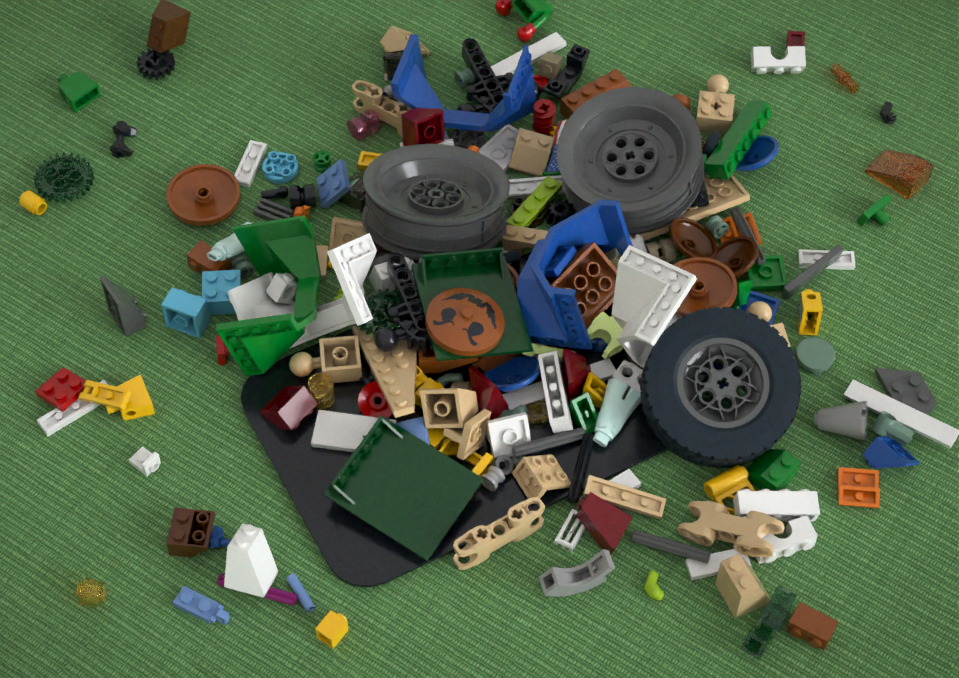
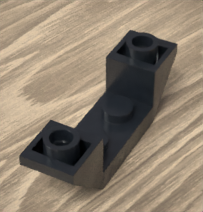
(570, 74)

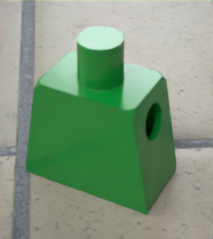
(78, 90)

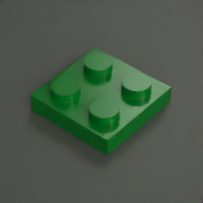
(768, 275)

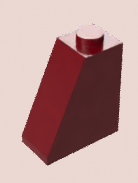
(603, 521)

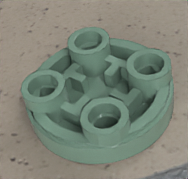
(815, 355)

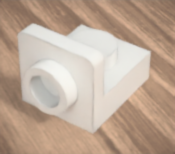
(145, 461)

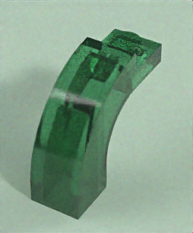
(769, 624)

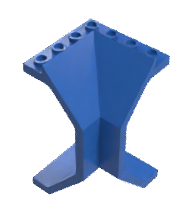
(413, 90)
(552, 312)

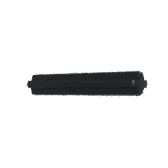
(580, 468)

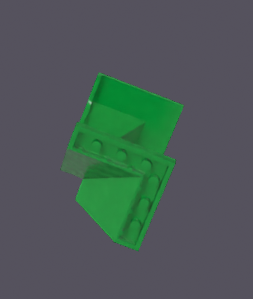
(278, 248)

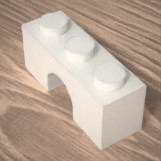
(764, 62)
(800, 536)

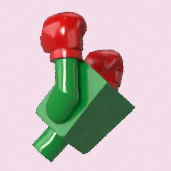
(532, 11)

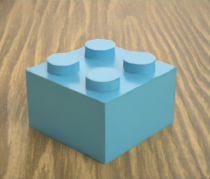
(215, 288)
(186, 312)

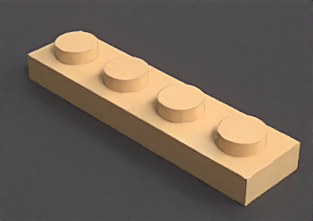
(626, 497)

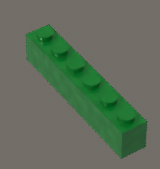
(738, 140)

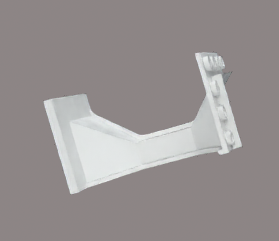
(351, 266)
(646, 300)

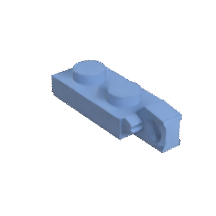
(200, 606)

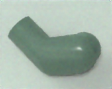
(521, 408)

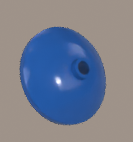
(760, 153)
(515, 373)

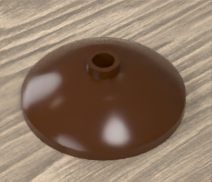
(692, 239)
(738, 254)

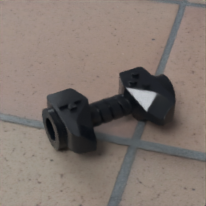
(119, 148)

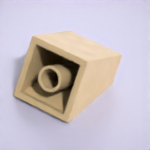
(448, 407)
(740, 586)

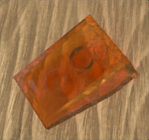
(901, 172)

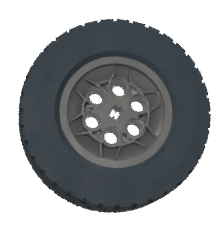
(704, 429)

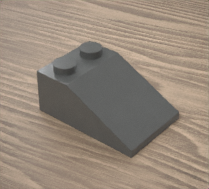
(123, 307)

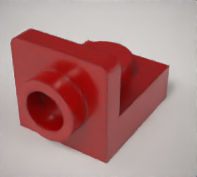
(222, 351)

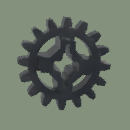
(155, 63)

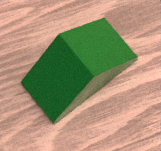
(583, 412)

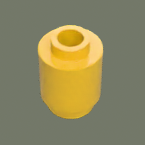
(32, 202)

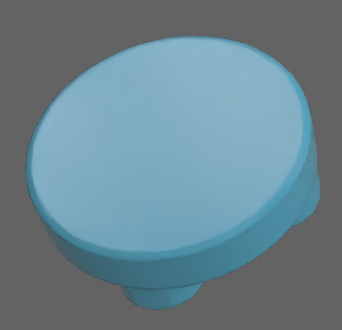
(280, 167)

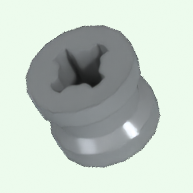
(492, 478)

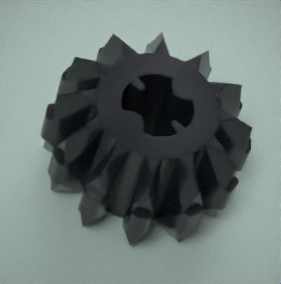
(558, 211)

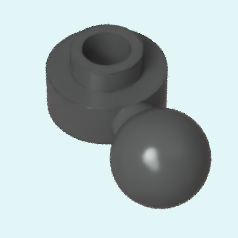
(507, 463)

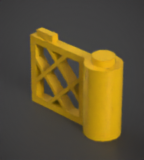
(727, 484)

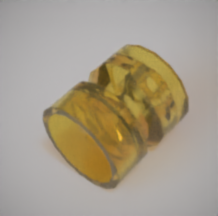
(322, 389)

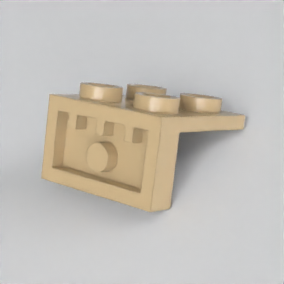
(540, 474)

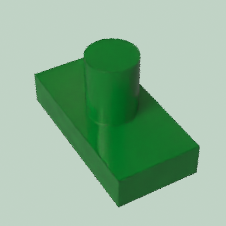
(876, 211)

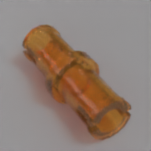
(845, 78)

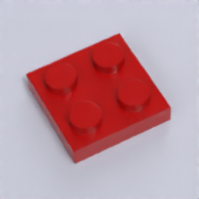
(61, 389)

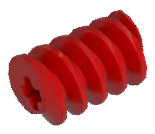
(544, 116)

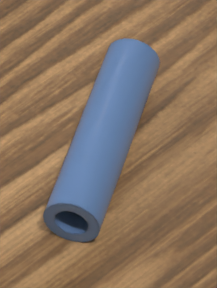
(300, 592)

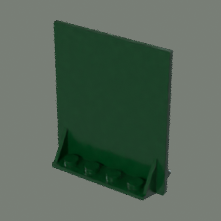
(477, 270)
(403, 487)

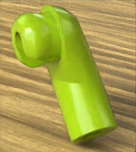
(652, 588)

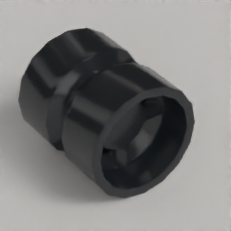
(302, 196)

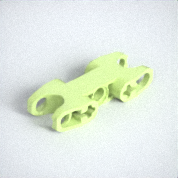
(608, 330)

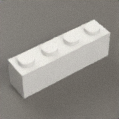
(555, 392)
(780, 504)

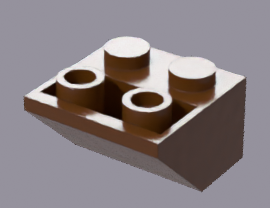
(189, 532)

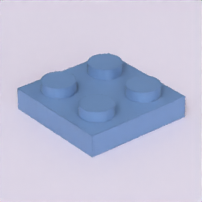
(333, 183)

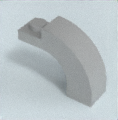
(574, 580)

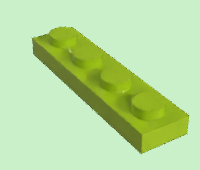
(535, 202)

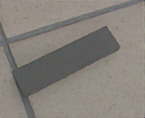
(811, 272)

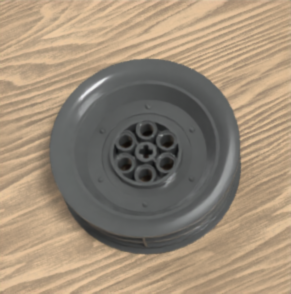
(632, 119)
(434, 200)

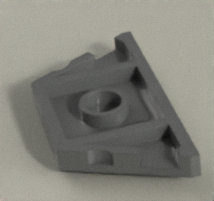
(907, 388)

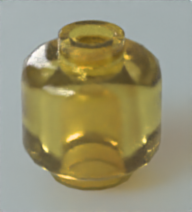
(90, 592)

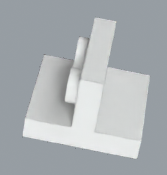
(507, 432)

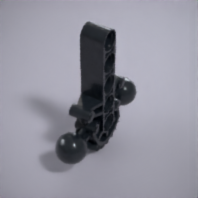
(485, 80)
(387, 338)

